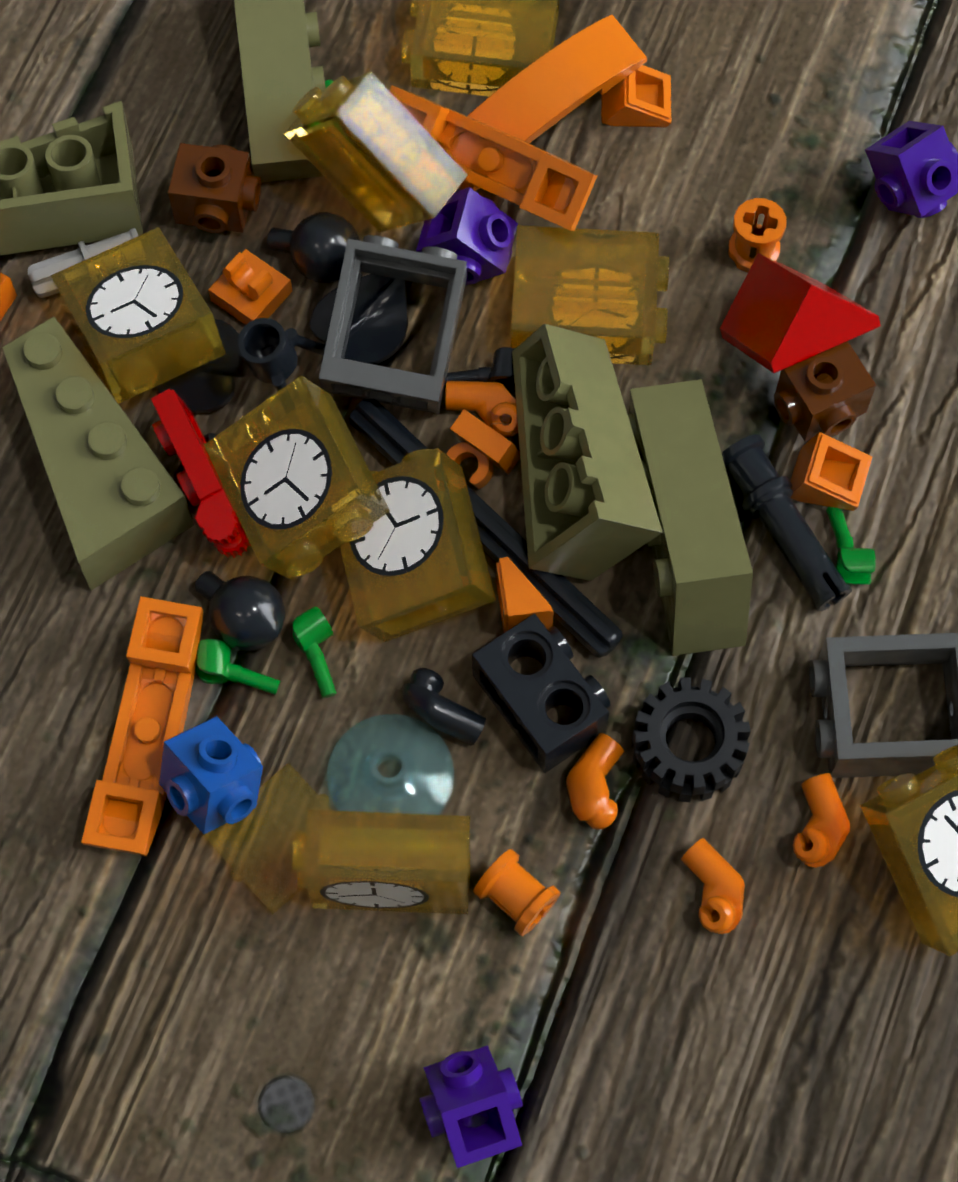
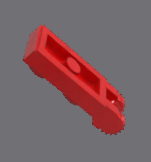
(200, 482)

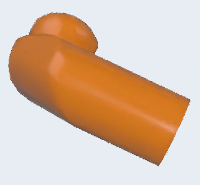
(489, 400)
(588, 784)
(826, 827)
(722, 888)

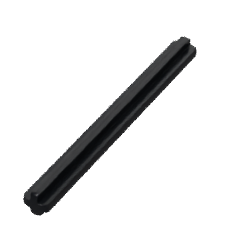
(497, 537)

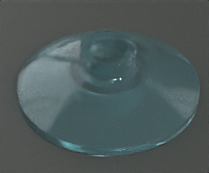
(420, 786)

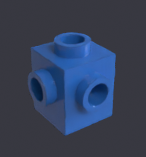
(210, 775)

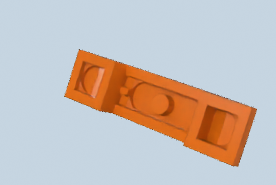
(561, 81)
(505, 163)
(151, 710)

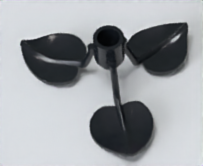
(269, 351)

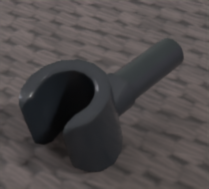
(500, 371)

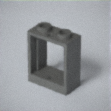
(385, 384)
(834, 731)

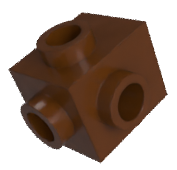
(213, 188)
(824, 392)

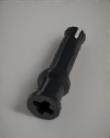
(768, 498)

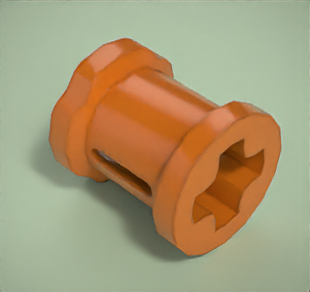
(750, 234)
(516, 892)

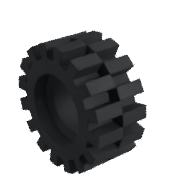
(695, 703)

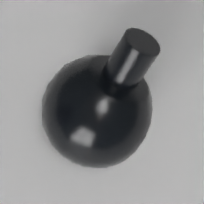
(316, 245)
(243, 610)

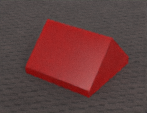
(790, 316)

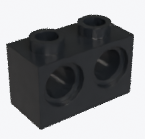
(527, 698)

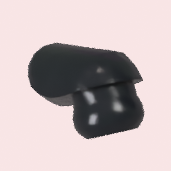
(438, 711)

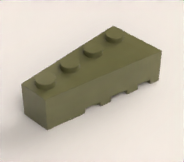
(276, 75)
(69, 185)
(578, 457)
(101, 470)
(702, 553)

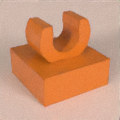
(250, 288)
(485, 445)

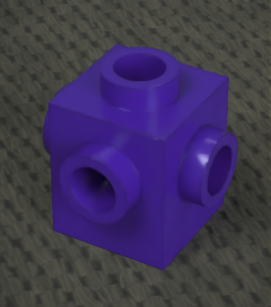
(915, 169)
(473, 231)
(472, 1105)

